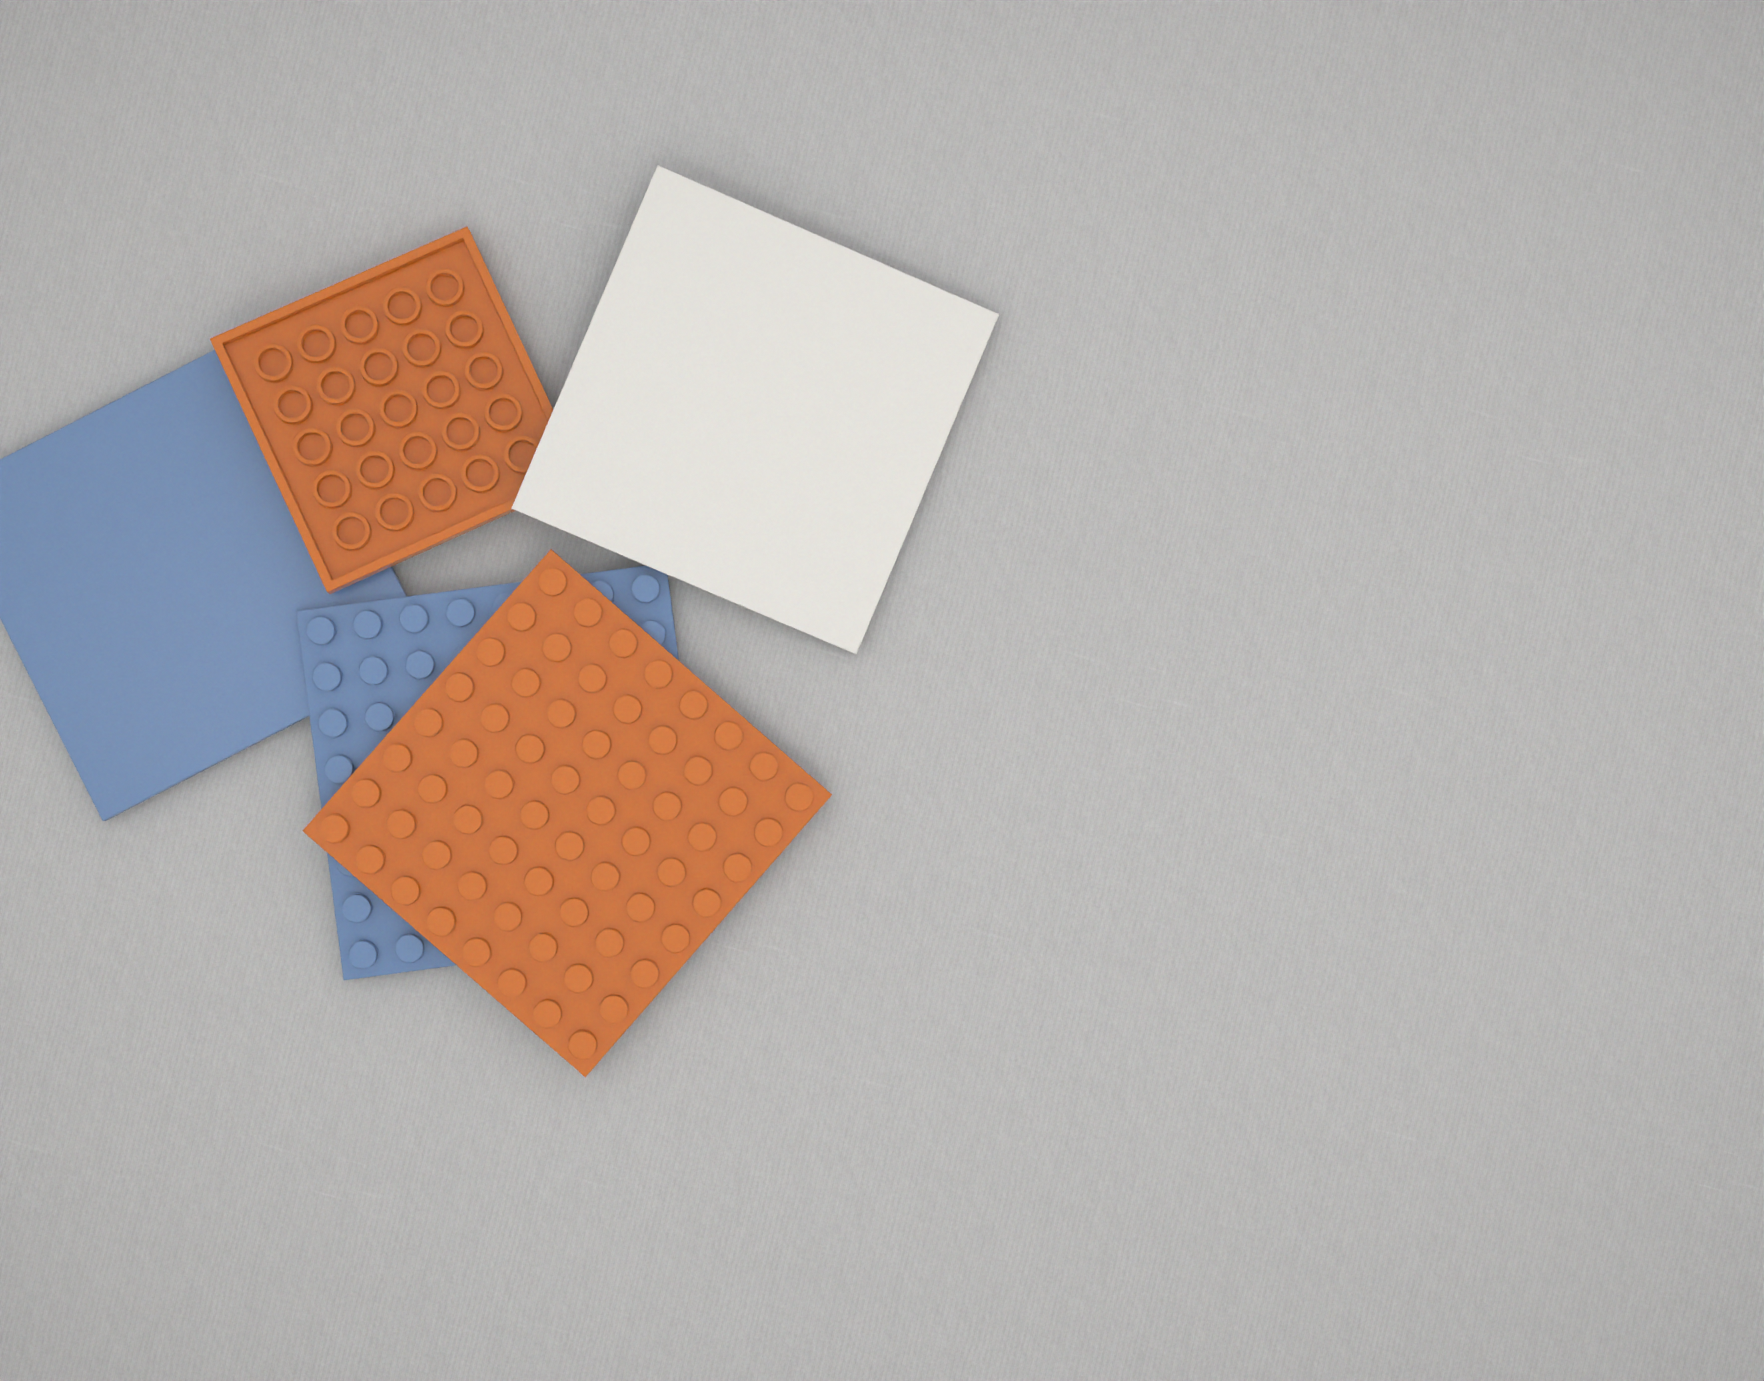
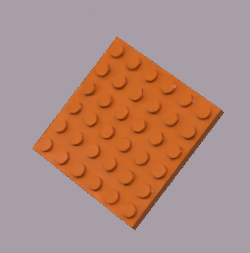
(391, 407)

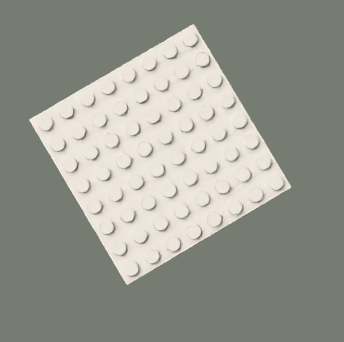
(755, 410)

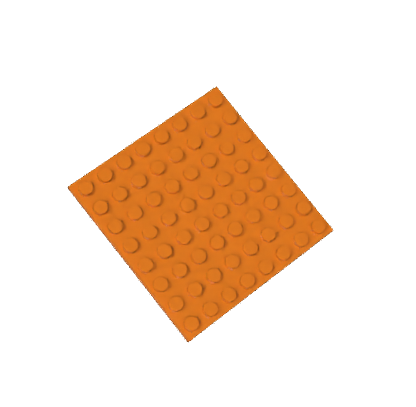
(567, 813)

